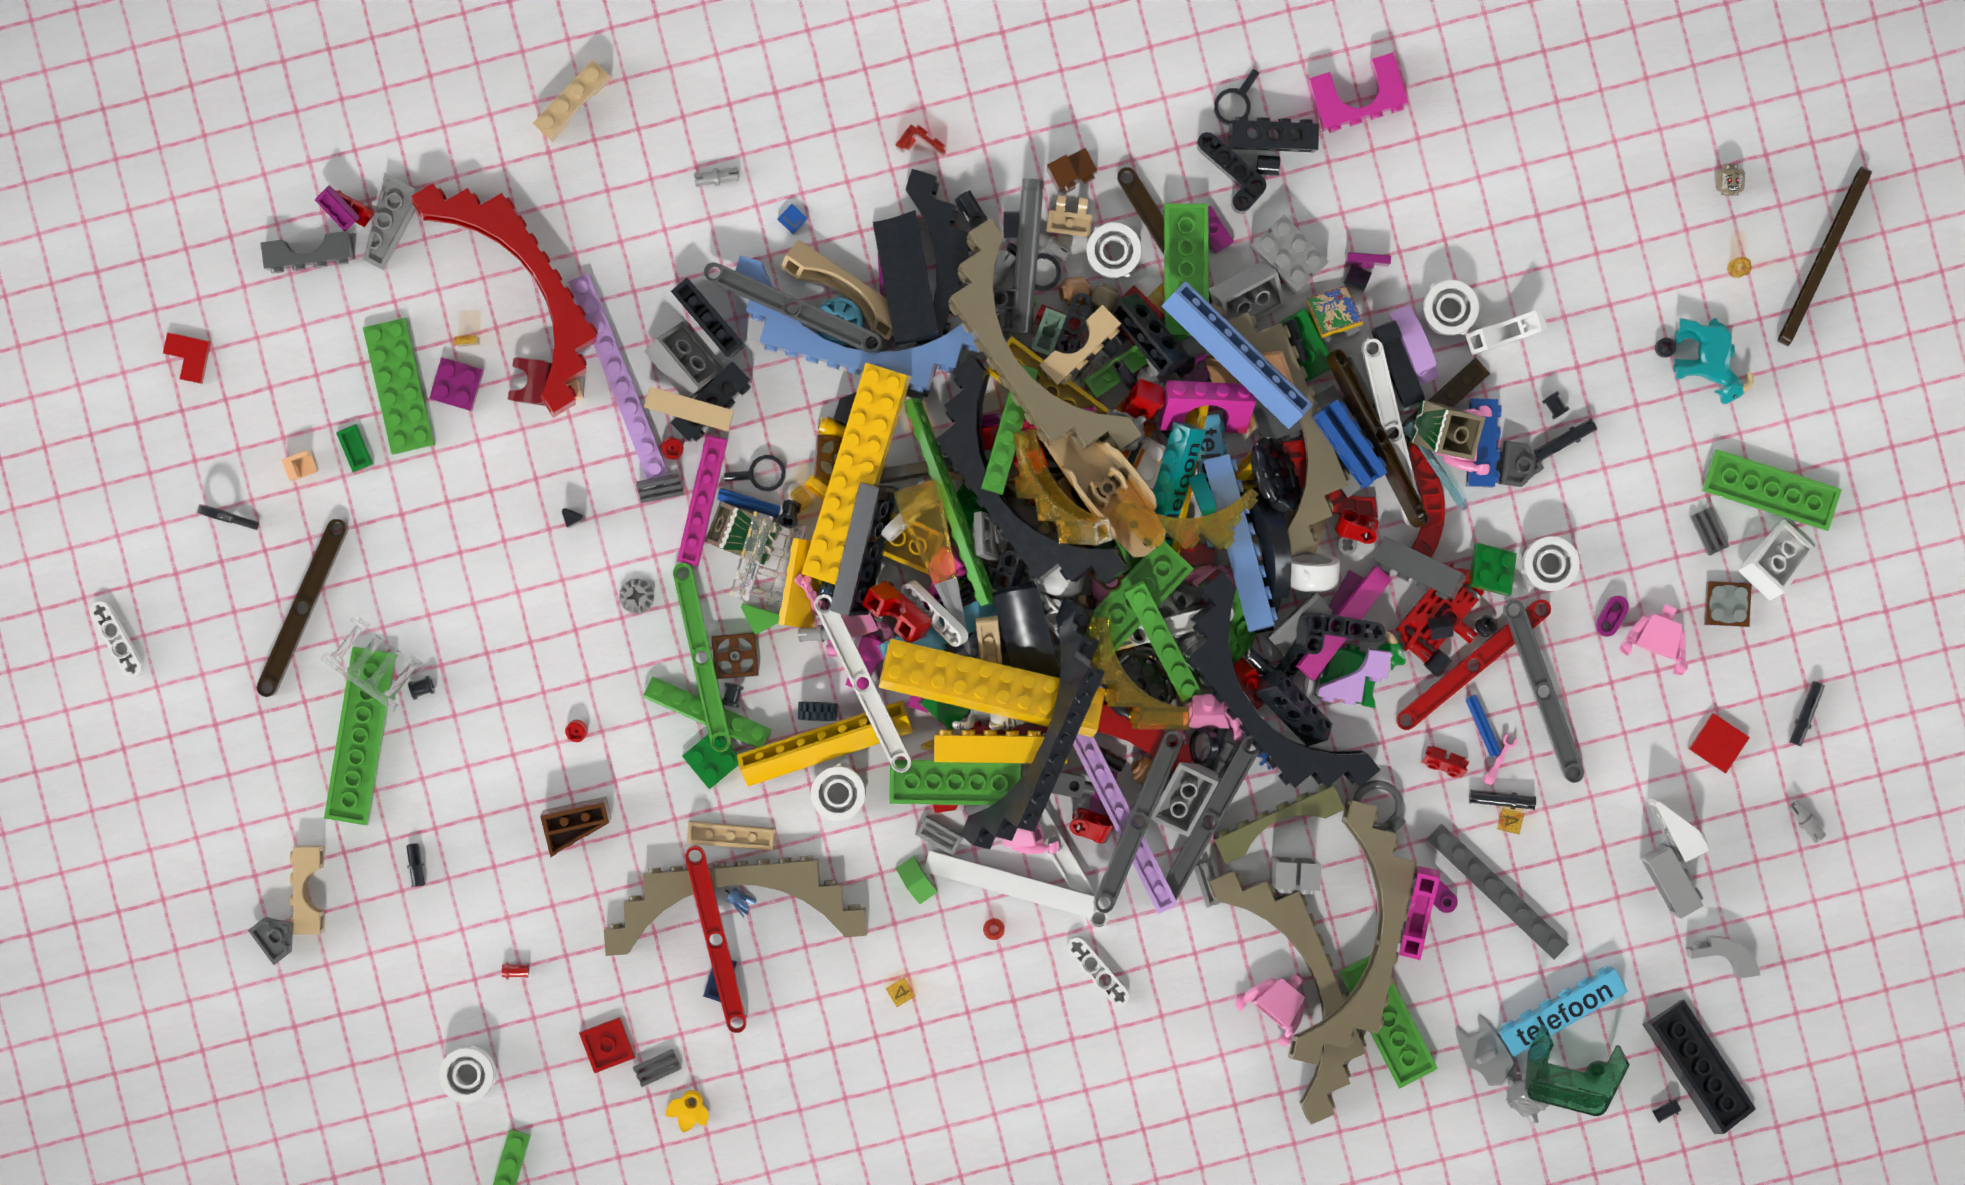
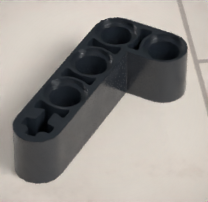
(1228, 169)
(1398, 364)
(1004, 570)
(1341, 629)

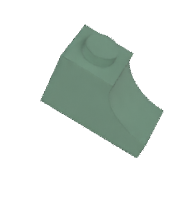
(1048, 331)

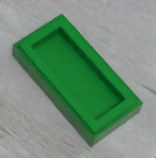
(354, 448)

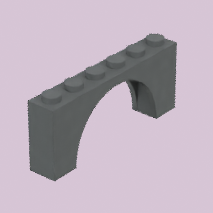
(1270, 426)

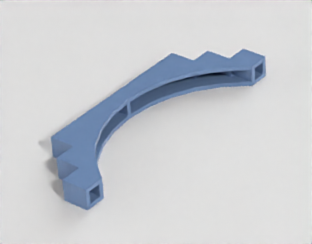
(795, 339)

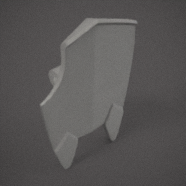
(1486, 1054)

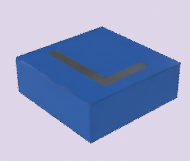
(792, 219)

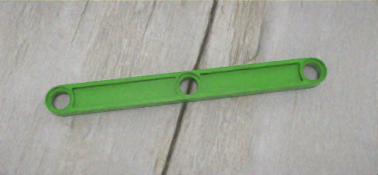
(704, 672)

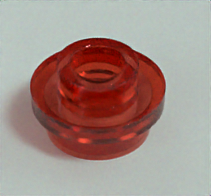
(993, 936)

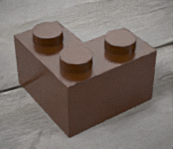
(1071, 170)

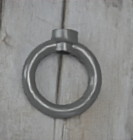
(1396, 821)

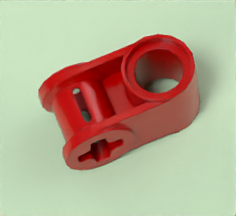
(1356, 525)
(1092, 825)

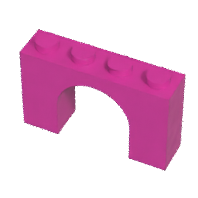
(1334, 113)
(1187, 395)
(871, 656)

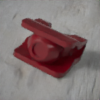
(537, 375)

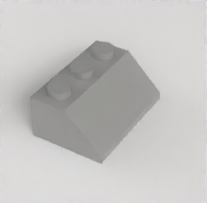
(1250, 291)
(684, 360)
(1286, 632)
(1185, 797)

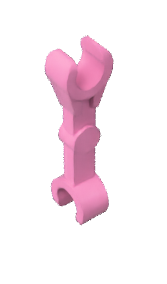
(810, 593)
(1491, 775)

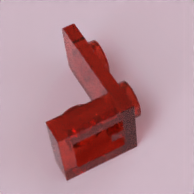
(907, 140)

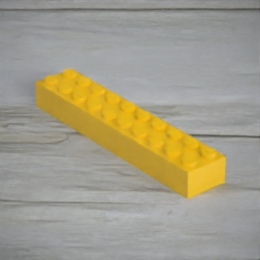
(858, 460)
(977, 685)

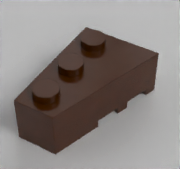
(572, 822)

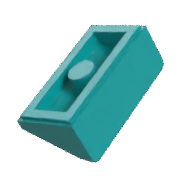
(1202, 494)

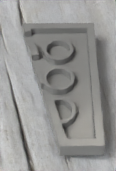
(390, 220)

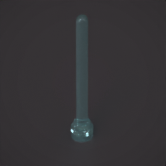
(1407, 430)

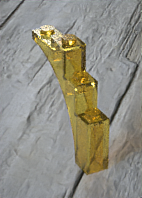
(1052, 504)
(1214, 527)
(1123, 692)

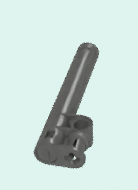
(1017, 311)

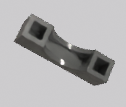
(334, 248)

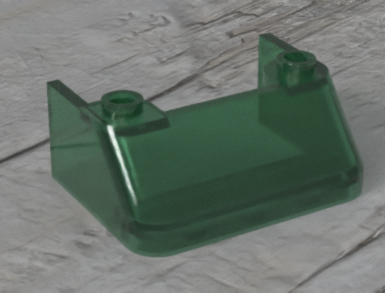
(1570, 1088)

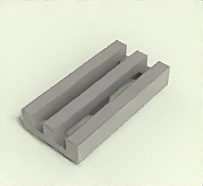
(955, 844)
(1197, 869)

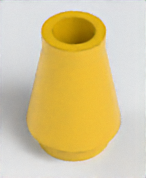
(831, 427)

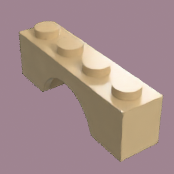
(560, 111)
(1060, 365)
(306, 917)

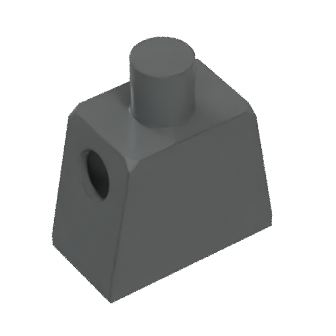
(1081, 787)

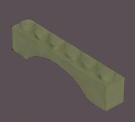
(1236, 842)

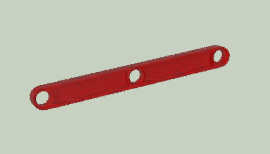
(1461, 675)
(713, 924)

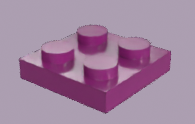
(456, 384)

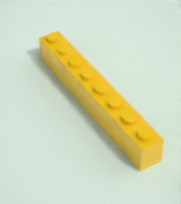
(817, 746)

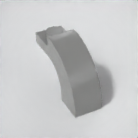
(1739, 957)

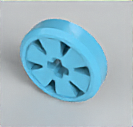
(844, 309)

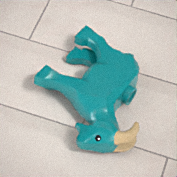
(1713, 360)

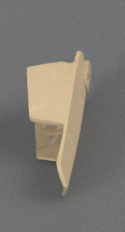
(1102, 481)

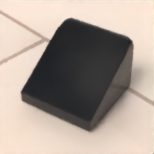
(1010, 224)
(1357, 278)

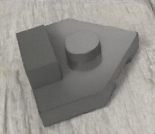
(1517, 464)
(273, 938)

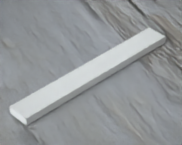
(1009, 884)

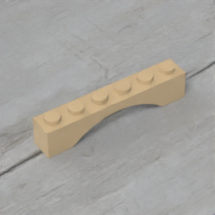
(808, 265)

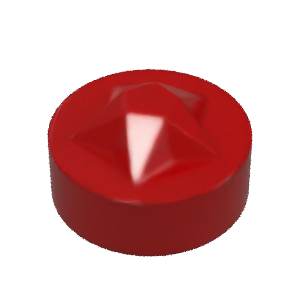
(672, 447)
(576, 730)

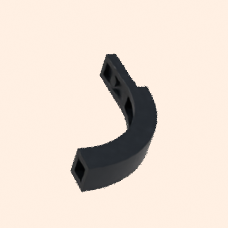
(1274, 548)

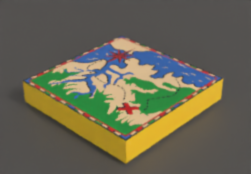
(1334, 311)

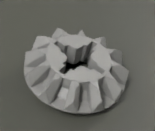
(644, 602)

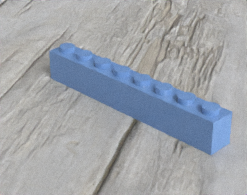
(1237, 355)
(1242, 552)

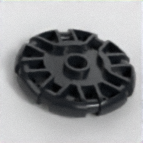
(1275, 474)
(1147, 673)

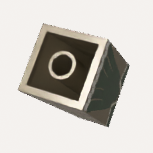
(1447, 430)
(731, 529)

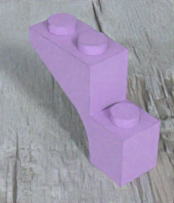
(1351, 686)

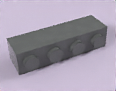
(1420, 568)

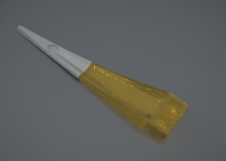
(926, 521)

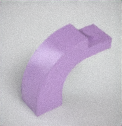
(1416, 344)

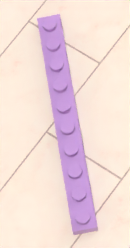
(619, 379)
(1118, 812)

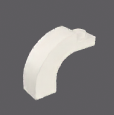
(1506, 332)

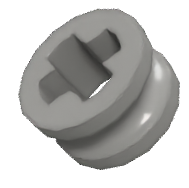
(1340, 545)

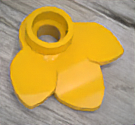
(687, 1113)

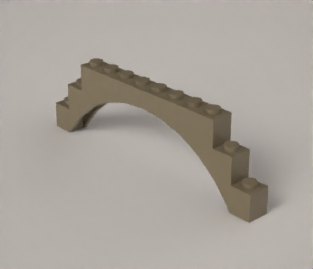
(1047, 412)
(1322, 468)
(795, 878)
(1292, 919)
(1368, 999)

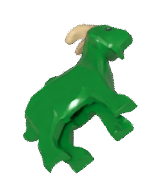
(1350, 659)

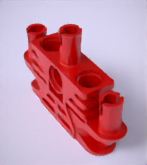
(1428, 607)

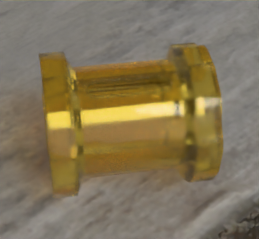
(1732, 267)

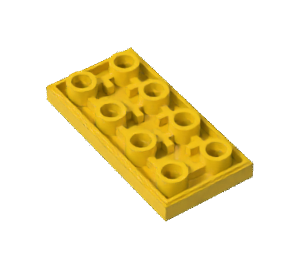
(796, 607)

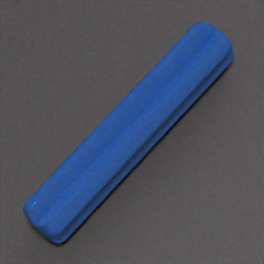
(748, 503)
(1483, 725)

